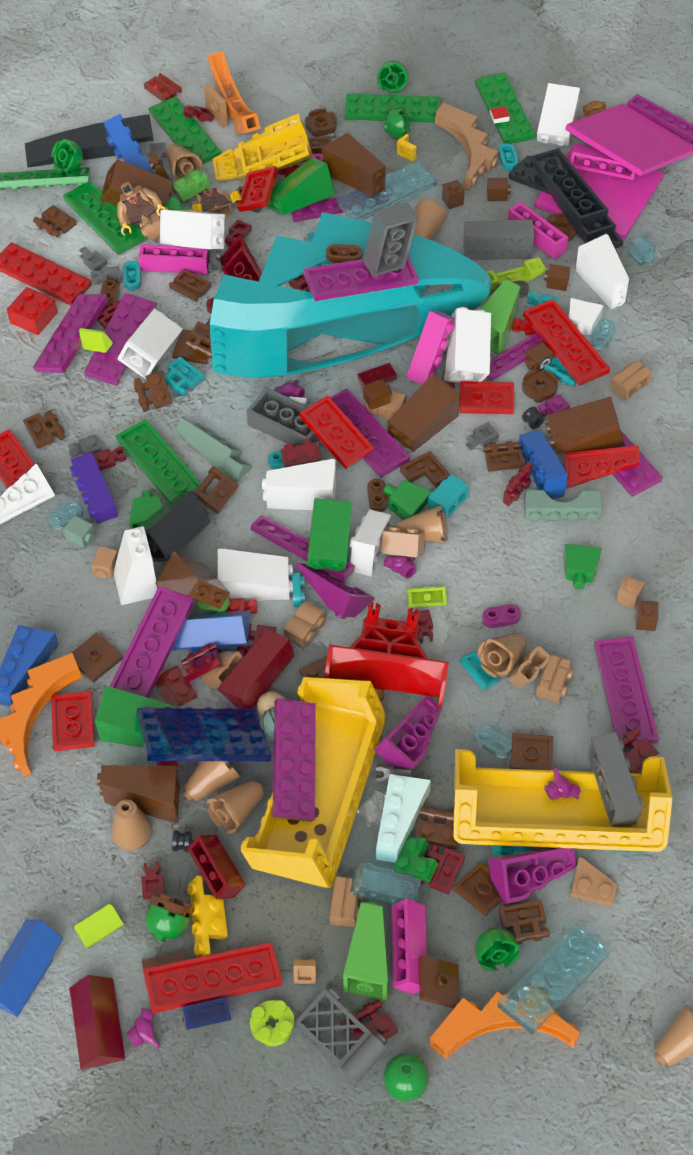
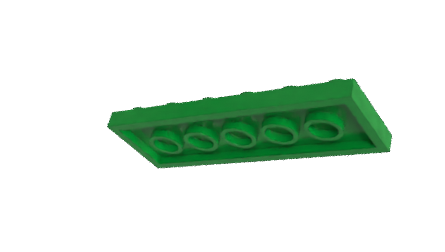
(498, 92)
(377, 107)
(184, 130)
(43, 177)
(102, 218)
(157, 460)

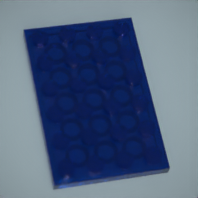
(202, 734)

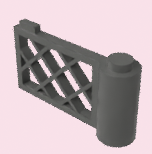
(365, 1050)

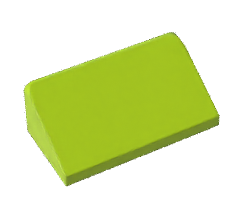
(94, 340)
(426, 597)
(98, 926)

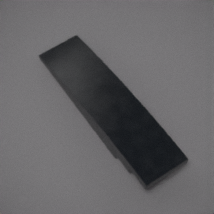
(90, 139)
(575, 197)

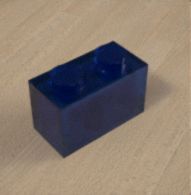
(206, 1013)

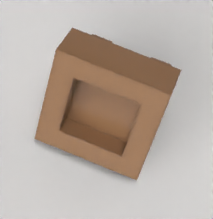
(304, 971)

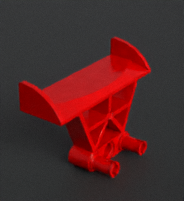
(389, 657)

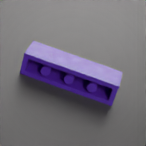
(93, 488)

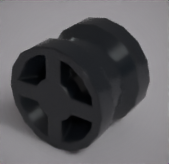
(533, 418)
(181, 841)

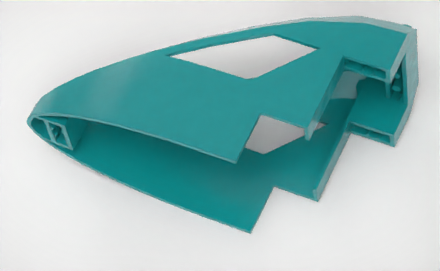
(261, 321)

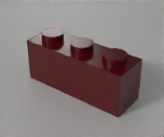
(216, 866)

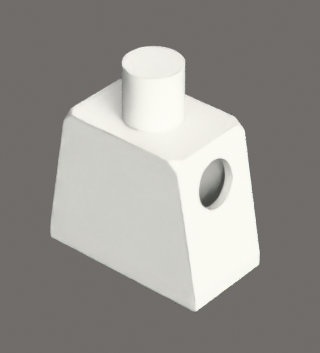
(585, 315)

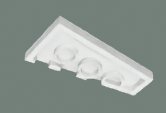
(24, 495)

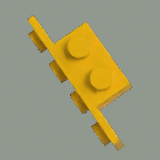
(207, 917)

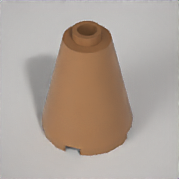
(182, 161)
(429, 218)
(431, 522)
(501, 653)
(208, 778)
(235, 805)
(130, 826)
(677, 1040)

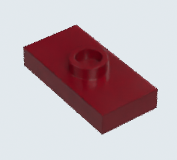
(383, 372)

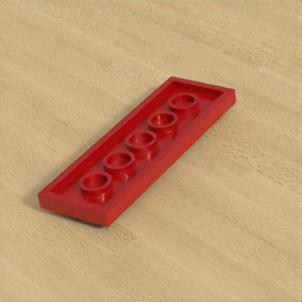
(42, 274)
(566, 342)
(212, 977)

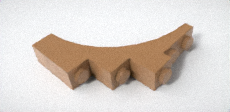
(464, 129)

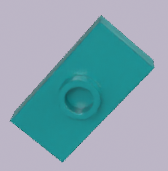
(472, 665)

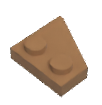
(593, 885)

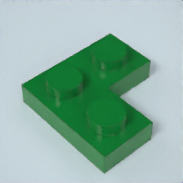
(412, 860)

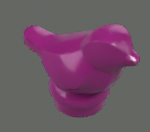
(291, 389)
(401, 564)
(561, 787)
(143, 1029)

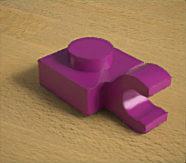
(553, 405)

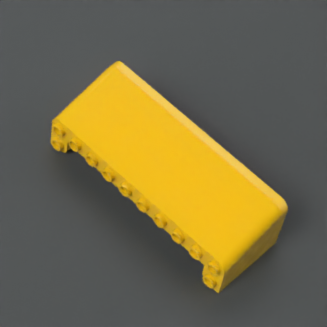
(346, 735)
(515, 810)

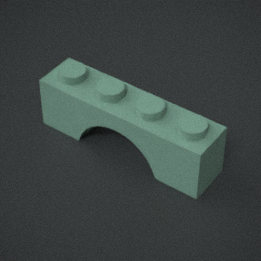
(541, 506)

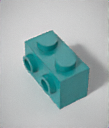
(449, 495)

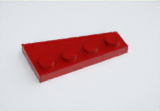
(595, 464)

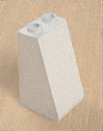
(558, 110)
(192, 229)
(603, 270)
(149, 343)
(469, 346)
(299, 485)
(134, 568)
(254, 575)

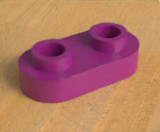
(501, 616)

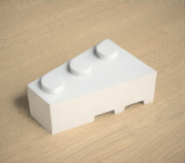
(368, 541)

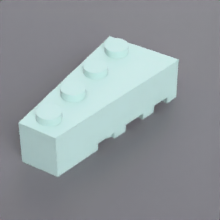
(400, 811)

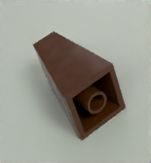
(354, 165)
(123, 172)
(425, 413)
(585, 427)
(192, 580)
(149, 787)

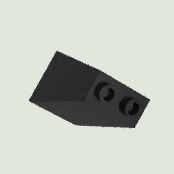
(175, 525)

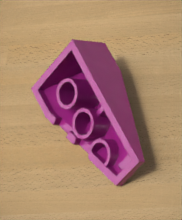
(335, 594)
(410, 738)
(525, 872)

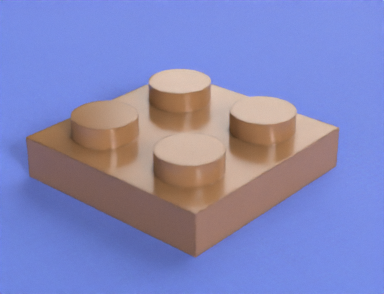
(216, 105)

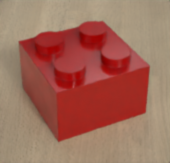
(32, 311)

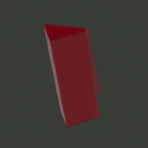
(240, 262)
(257, 670)
(96, 1022)

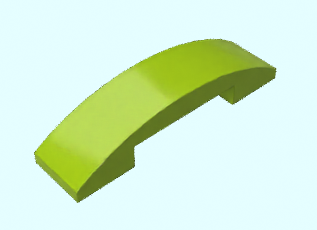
(528, 272)

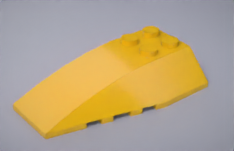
(278, 146)

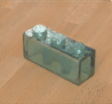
(383, 884)

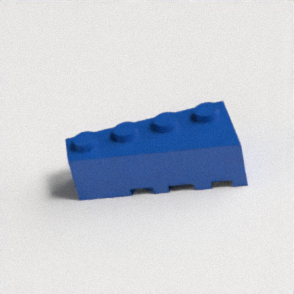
(122, 140)
(546, 469)
(26, 651)

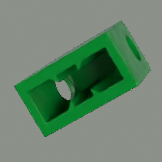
(406, 499)
(143, 508)
(581, 564)

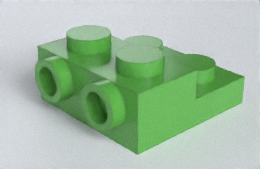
(191, 184)

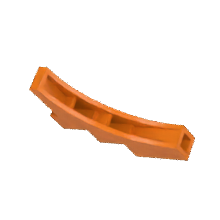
(242, 116)
(27, 705)
(468, 1022)

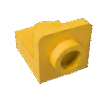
(406, 149)

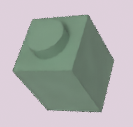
(79, 532)

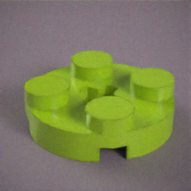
(265, 1033)

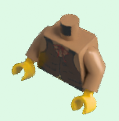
(215, 201)
(136, 205)

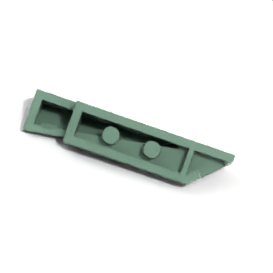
(215, 449)

